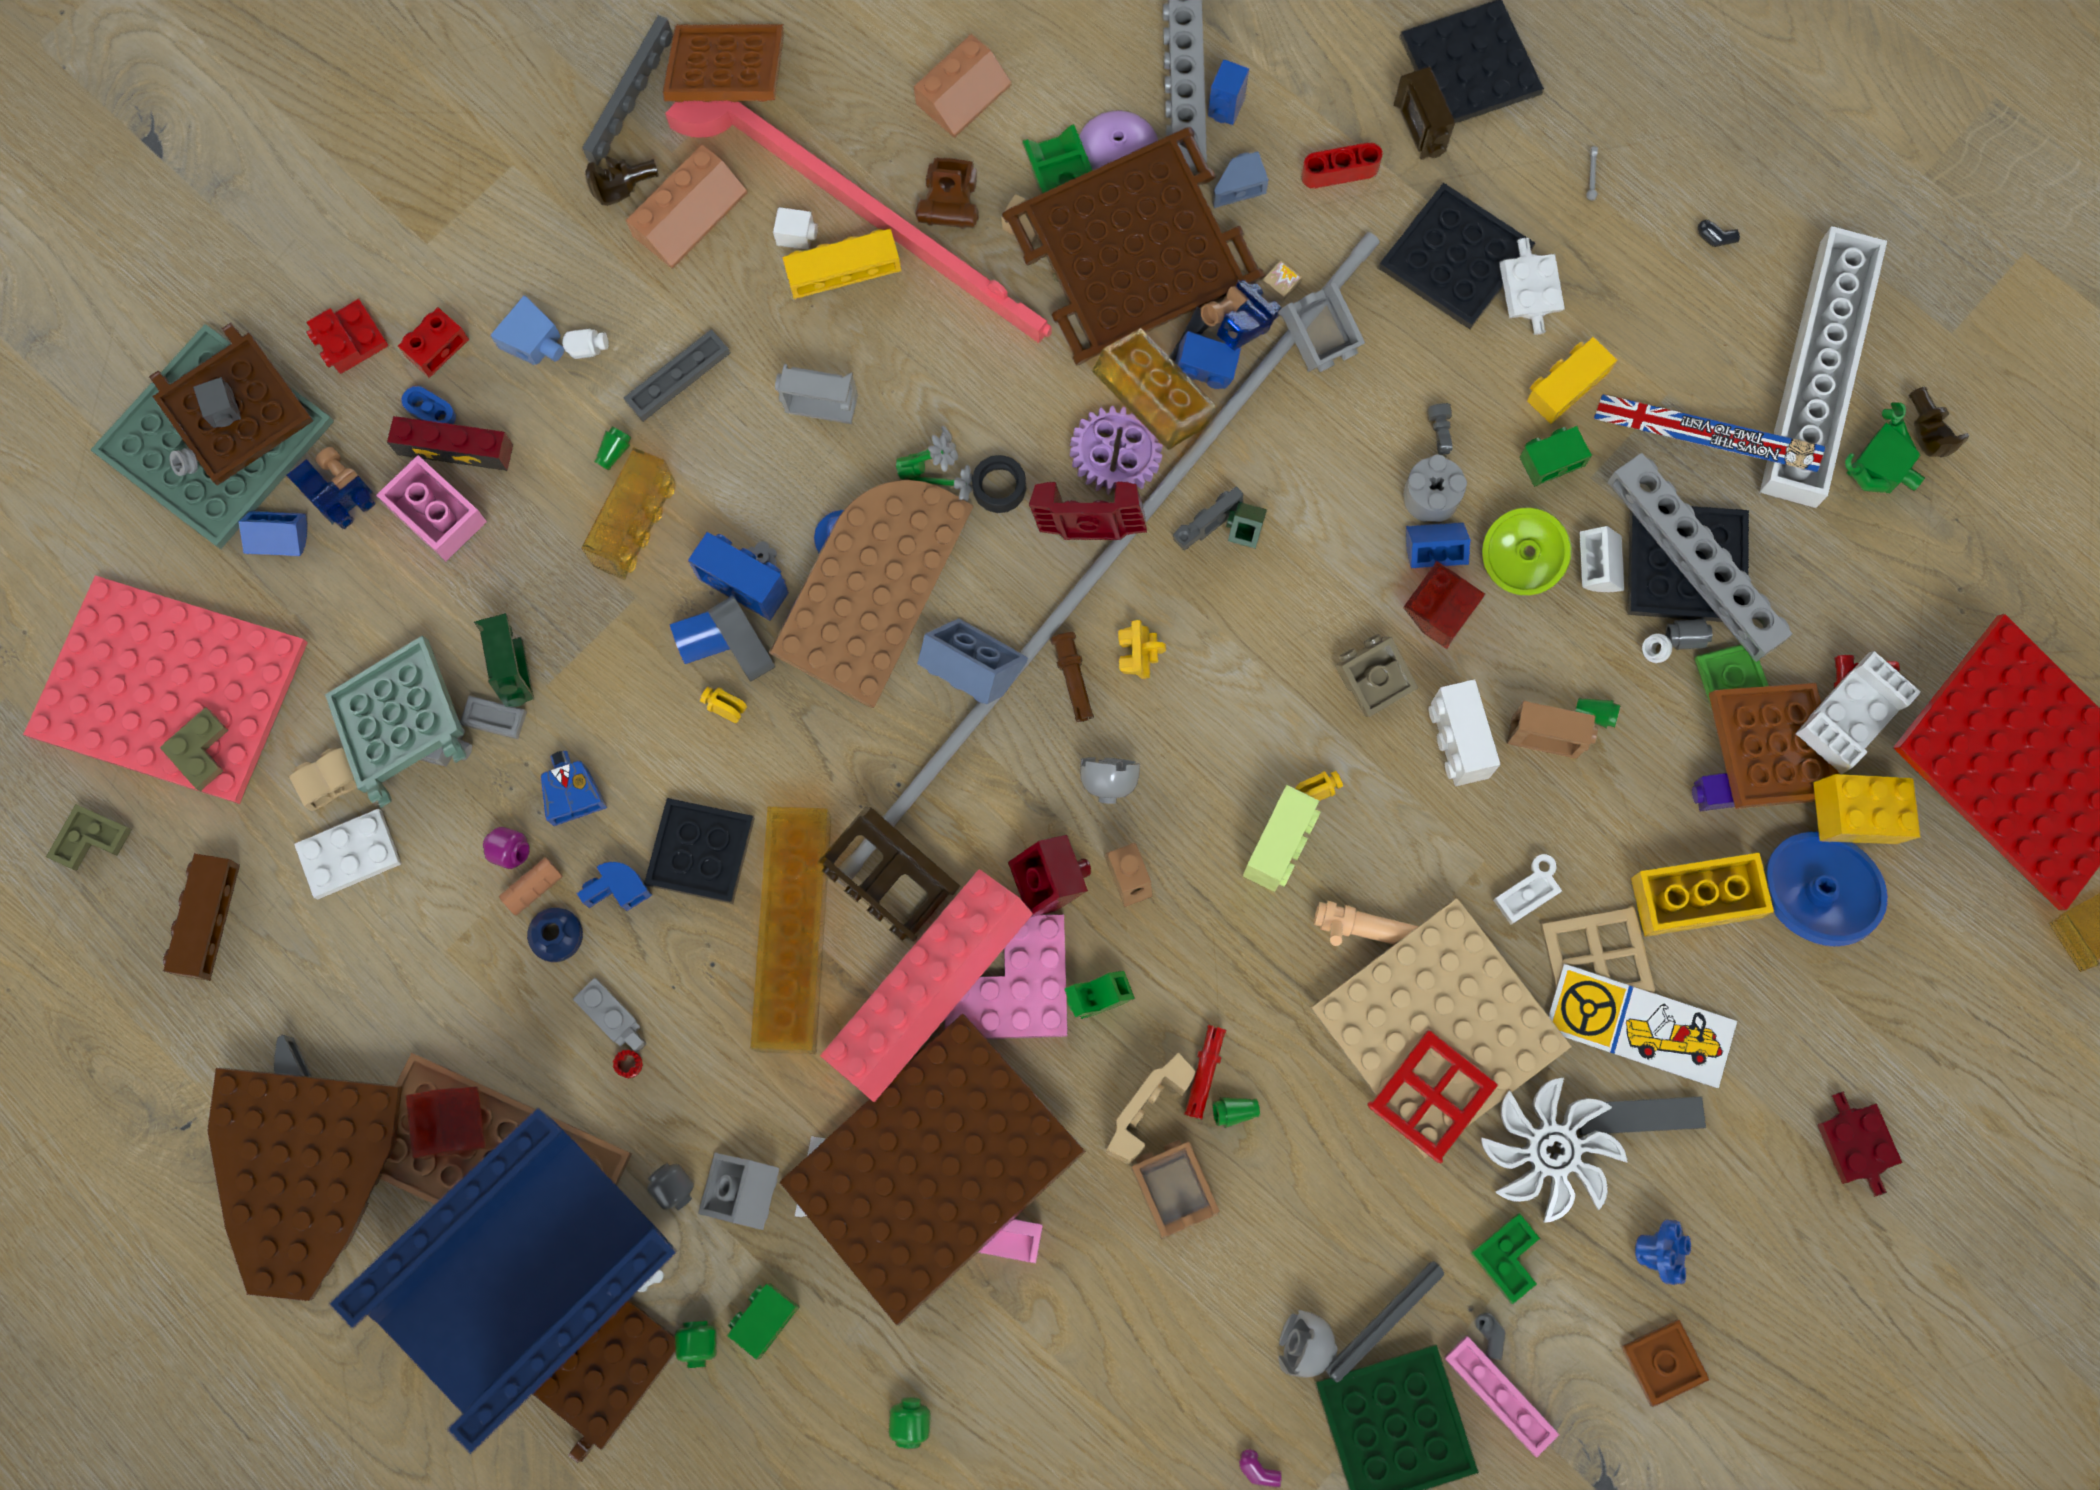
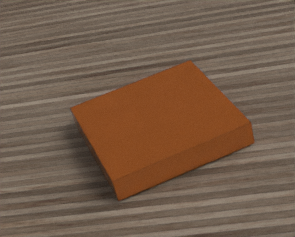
(1665, 1363)

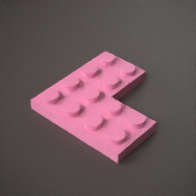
(1032, 992)

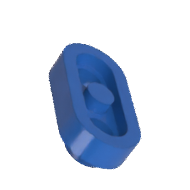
(431, 407)

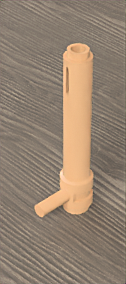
(1348, 921)

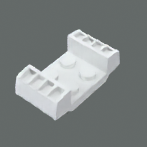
(1857, 712)

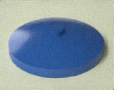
(1825, 889)

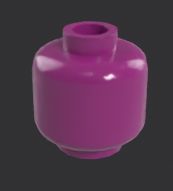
(506, 847)

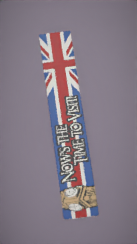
(1710, 433)

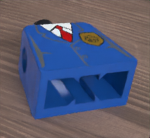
(569, 790)

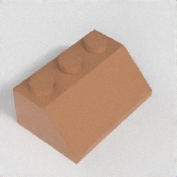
(961, 86)

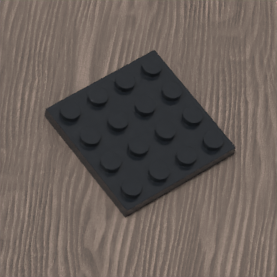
(1474, 60)
(1453, 255)
(1656, 582)

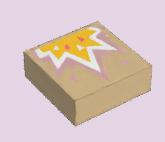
(1281, 280)

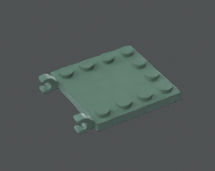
(395, 717)

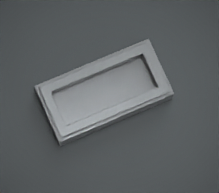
(493, 717)

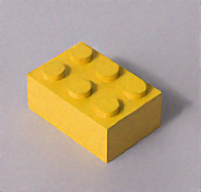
(1866, 809)

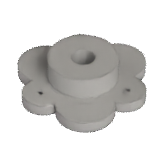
(763, 549)

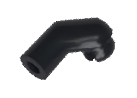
(1716, 236)

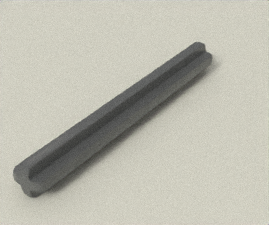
(1384, 1321)

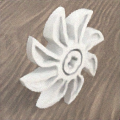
(1561, 1164)

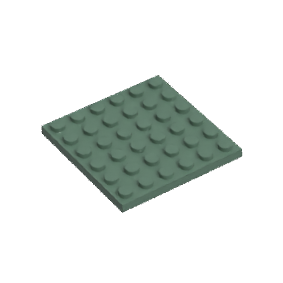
(144, 438)

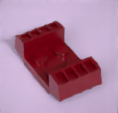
(1088, 520)

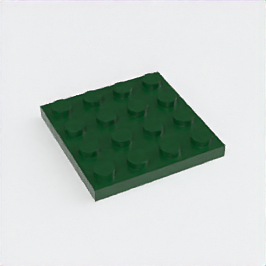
(1397, 1424)

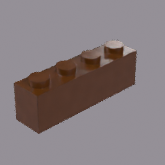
(201, 917)

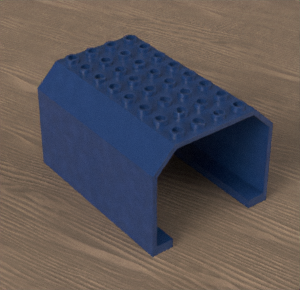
(509, 1274)

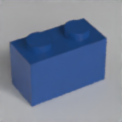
(1228, 92)
(1207, 360)

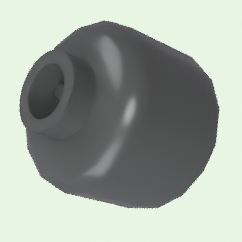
(670, 1186)

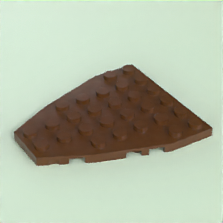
(296, 1171)

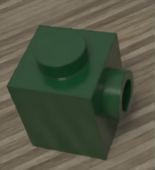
(1246, 524)

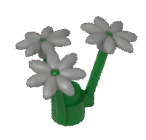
(913, 466)

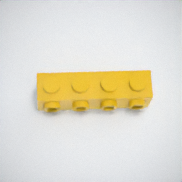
(842, 263)

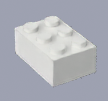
(1464, 733)

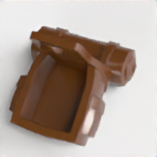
(949, 194)

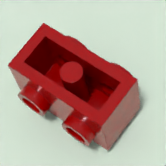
(433, 342)

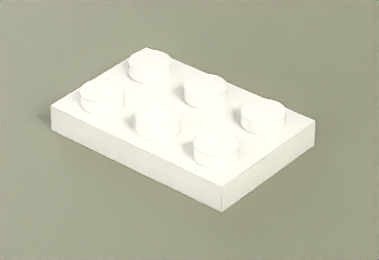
(347, 854)

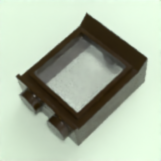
(1425, 112)

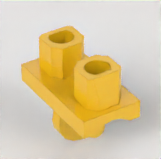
(1144, 649)

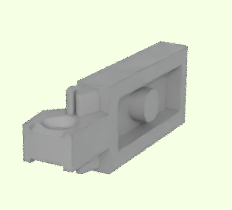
(609, 1015)

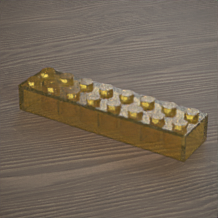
(791, 931)

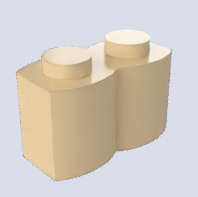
(324, 779)

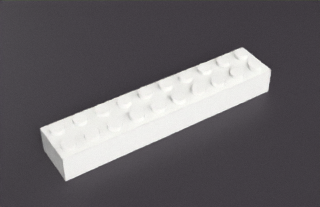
(1826, 360)

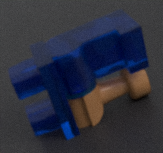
(1245, 314)
(338, 495)

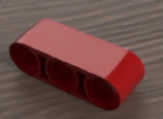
(1350, 156)

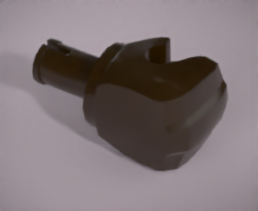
(617, 181)
(1932, 433)

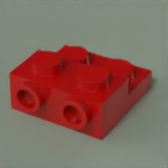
(346, 336)

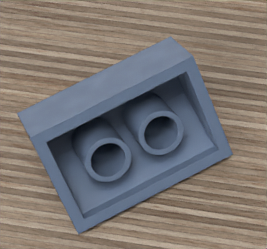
(971, 660)

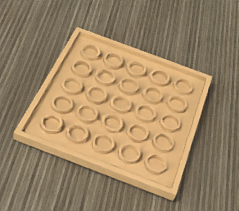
(1463, 992)

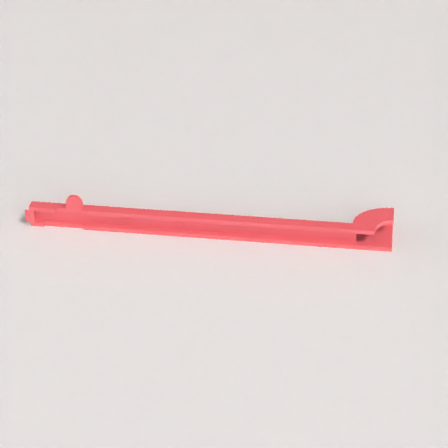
(712, 118)

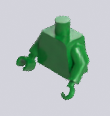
(1887, 456)

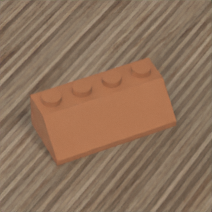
(686, 207)

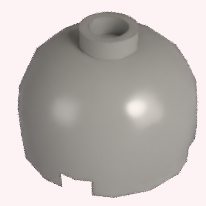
(1109, 777)
(1308, 1345)

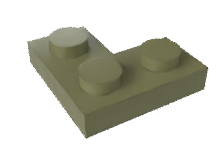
(189, 747)
(83, 830)

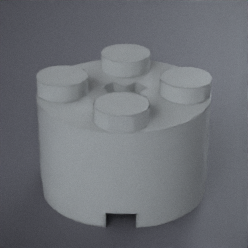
(1435, 474)

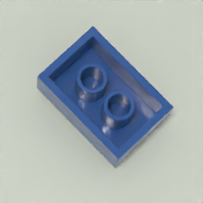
(739, 575)

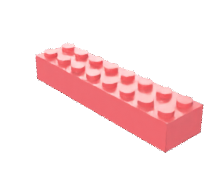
(926, 985)

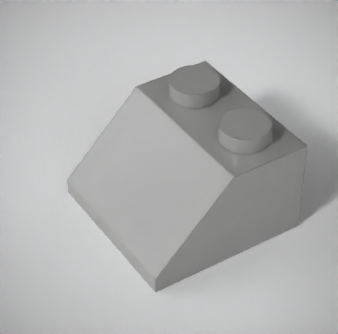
(739, 1191)

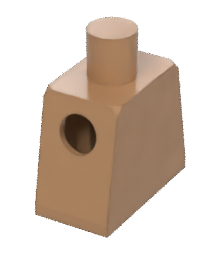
(1129, 874)

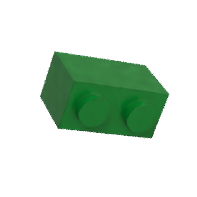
(1555, 455)
(762, 1320)

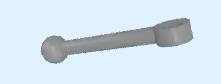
(1592, 193)

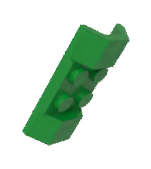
(1057, 159)

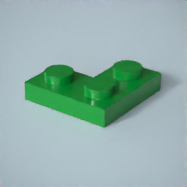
(1500, 1254)

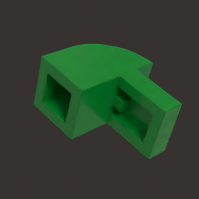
(1099, 994)

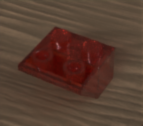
(1443, 604)
(445, 1122)

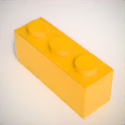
(1571, 379)

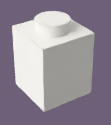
(794, 228)

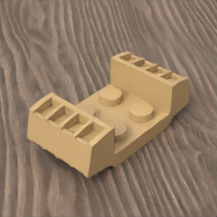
(1176, 1075)

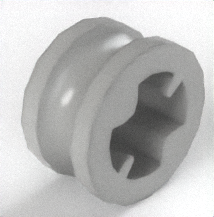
(183, 462)

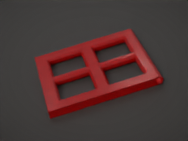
(1433, 1096)

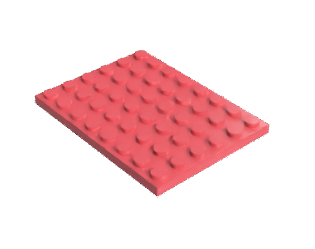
(147, 667)

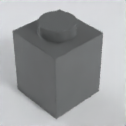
(217, 403)

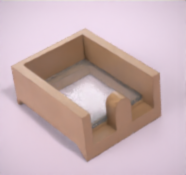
(1174, 1188)

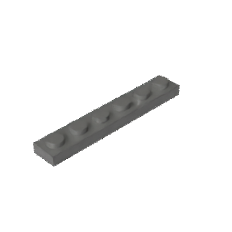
(624, 97)

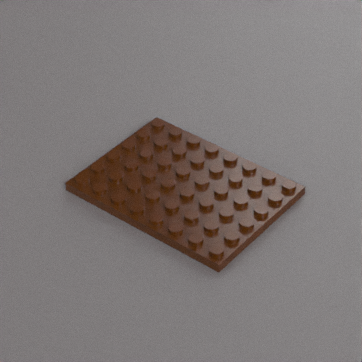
(931, 1169)

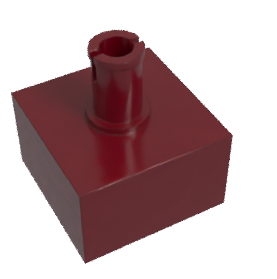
(1049, 875)

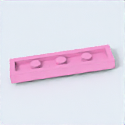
(1501, 1396)

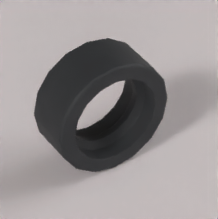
(993, 463)

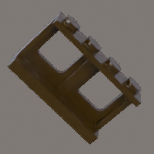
(898, 859)

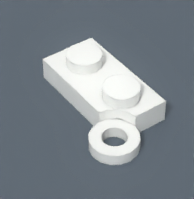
(1529, 892)

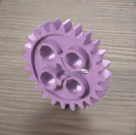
(1089, 445)

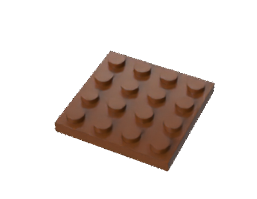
(724, 63)
(1761, 746)

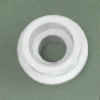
(1649, 648)

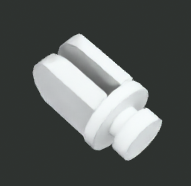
(584, 343)

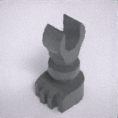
(1440, 414)

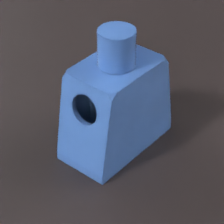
(528, 334)

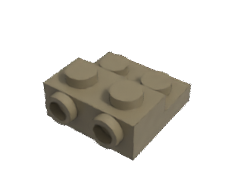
(1376, 674)

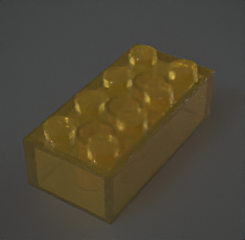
(1154, 388)
(629, 514)

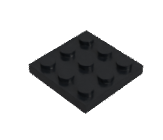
(699, 850)

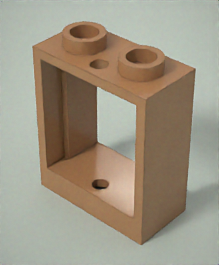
(1552, 730)

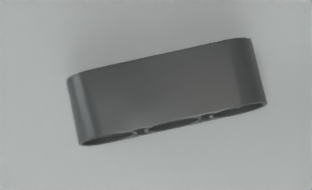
(741, 638)

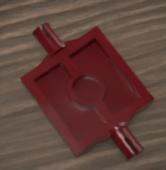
(1859, 1143)

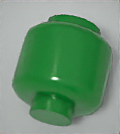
(695, 1343)
(909, 1423)

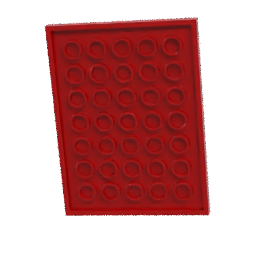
(2017, 759)

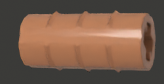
(530, 886)

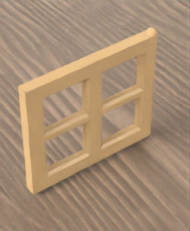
(1598, 956)

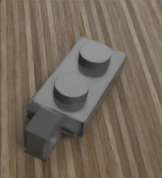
(1208, 520)

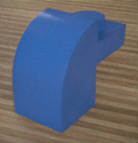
(615, 880)

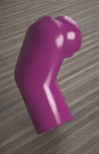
(1256, 1473)

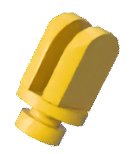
(723, 704)
(1321, 785)

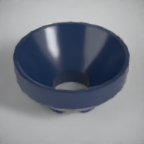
(565, 944)

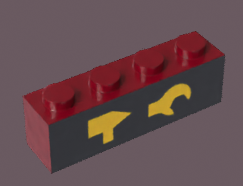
(450, 443)

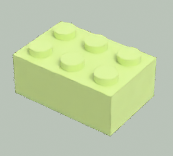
(1282, 839)

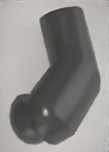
(1493, 1332)

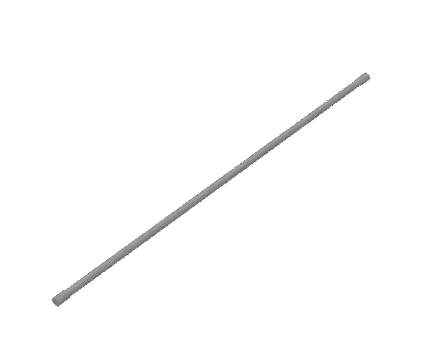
(855, 861)

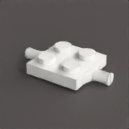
(1531, 286)

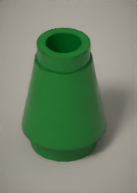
(612, 447)
(1605, 711)
(1234, 1110)

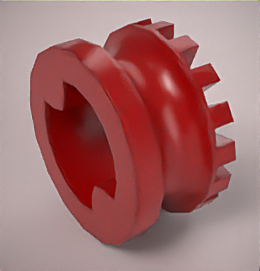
(622, 1056)

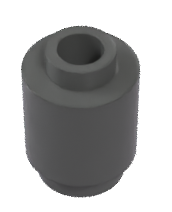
(1689, 634)

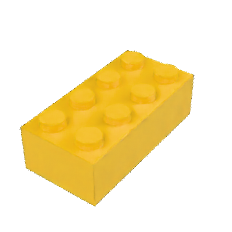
(1702, 894)

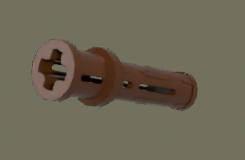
(1070, 664)

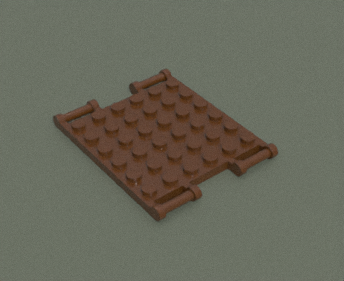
(1133, 244)

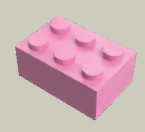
(431, 508)

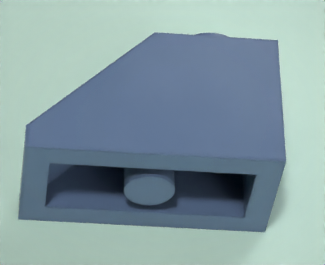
(1242, 180)

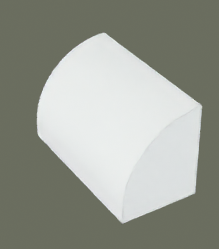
(1601, 560)

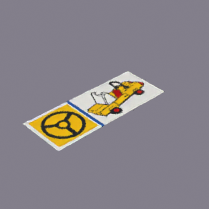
(1642, 1026)

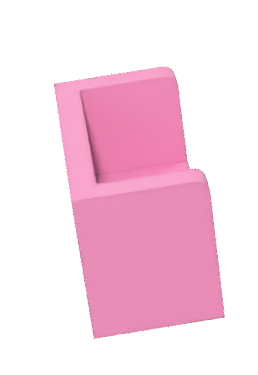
(1016, 1241)

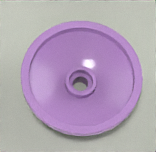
(1100, 132)

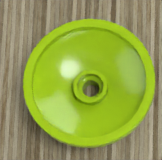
(1506, 551)

